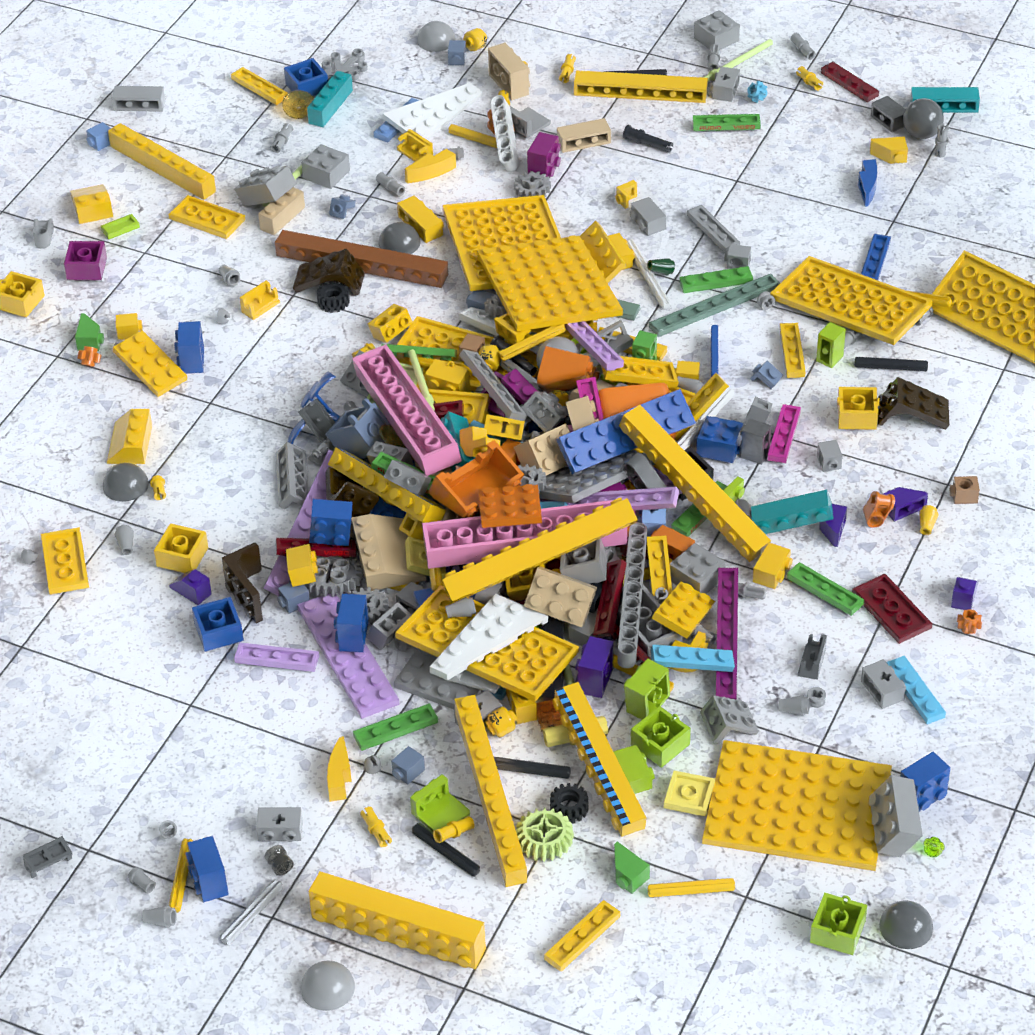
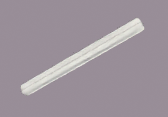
(649, 276)
(712, 411)

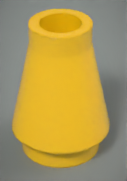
(928, 517)

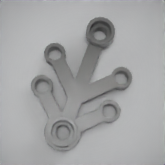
(358, 56)

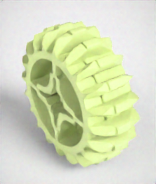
(557, 838)

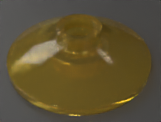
(297, 99)
(390, 436)

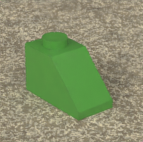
(88, 333)
(630, 869)

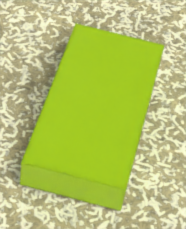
(120, 226)

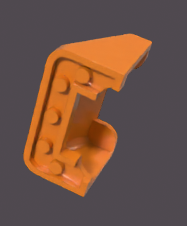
(563, 368)
(619, 399)
(488, 469)

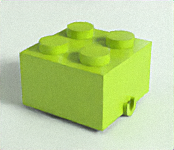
(646, 689)
(661, 736)
(838, 923)

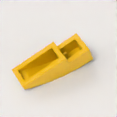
(430, 166)
(338, 771)

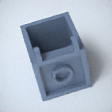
(358, 429)

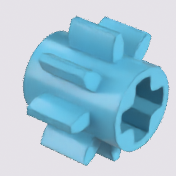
(757, 91)

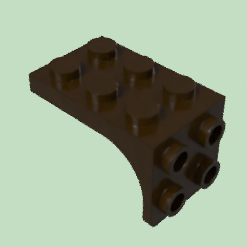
(337, 266)
(911, 399)
(343, 488)
(237, 569)

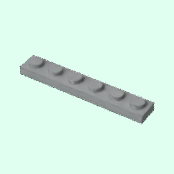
(492, 385)

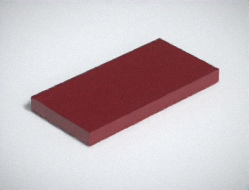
(892, 608)

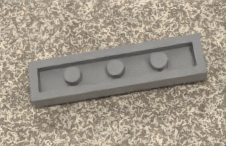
(712, 227)

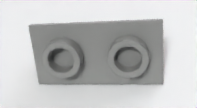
(319, 453)

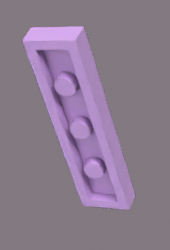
(276, 657)

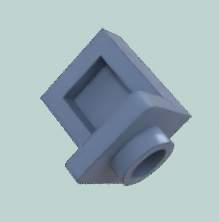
(340, 205)
(767, 373)

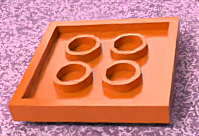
(510, 506)

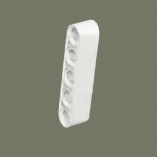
(504, 133)

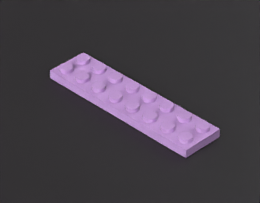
(355, 670)

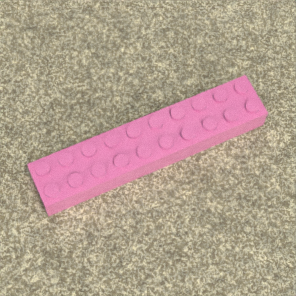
(406, 410)
(467, 542)

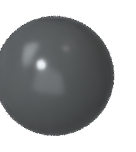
(923, 118)
(400, 238)
(125, 482)
(906, 925)

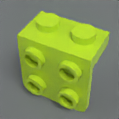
(436, 806)

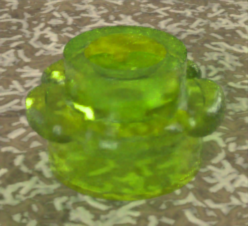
(933, 851)

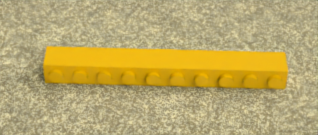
(694, 483)
(539, 550)
(490, 791)

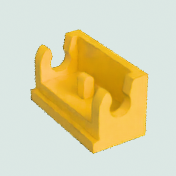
(414, 145)
(259, 300)
(508, 331)

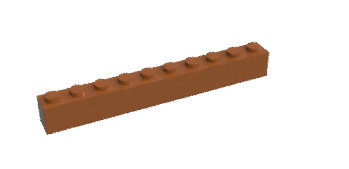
(371, 259)

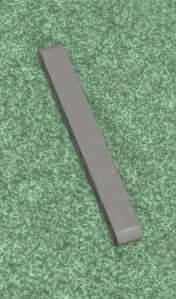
(632, 595)

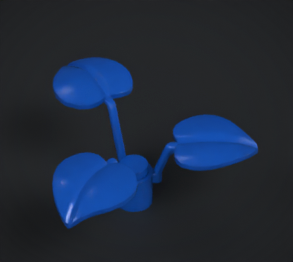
(309, 396)

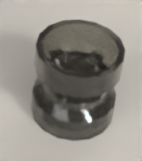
(279, 860)

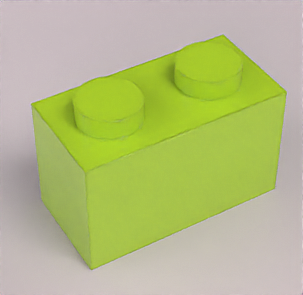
(830, 345)
(635, 768)

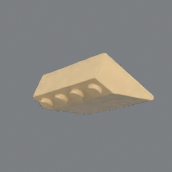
(382, 551)

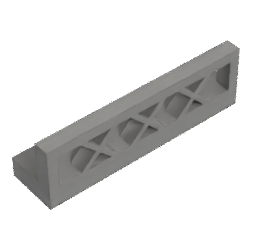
(617, 343)
(287, 473)

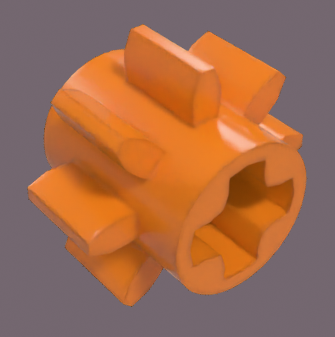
(89, 356)
(969, 621)

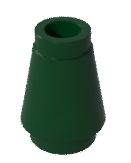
(663, 266)

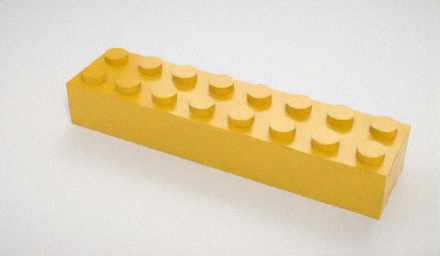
(397, 920)

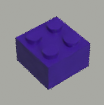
(595, 666)

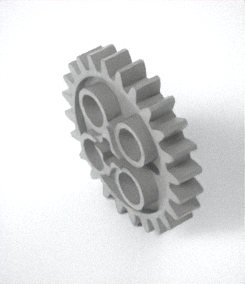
(343, 576)

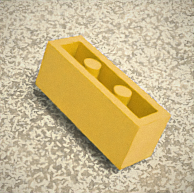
(421, 218)

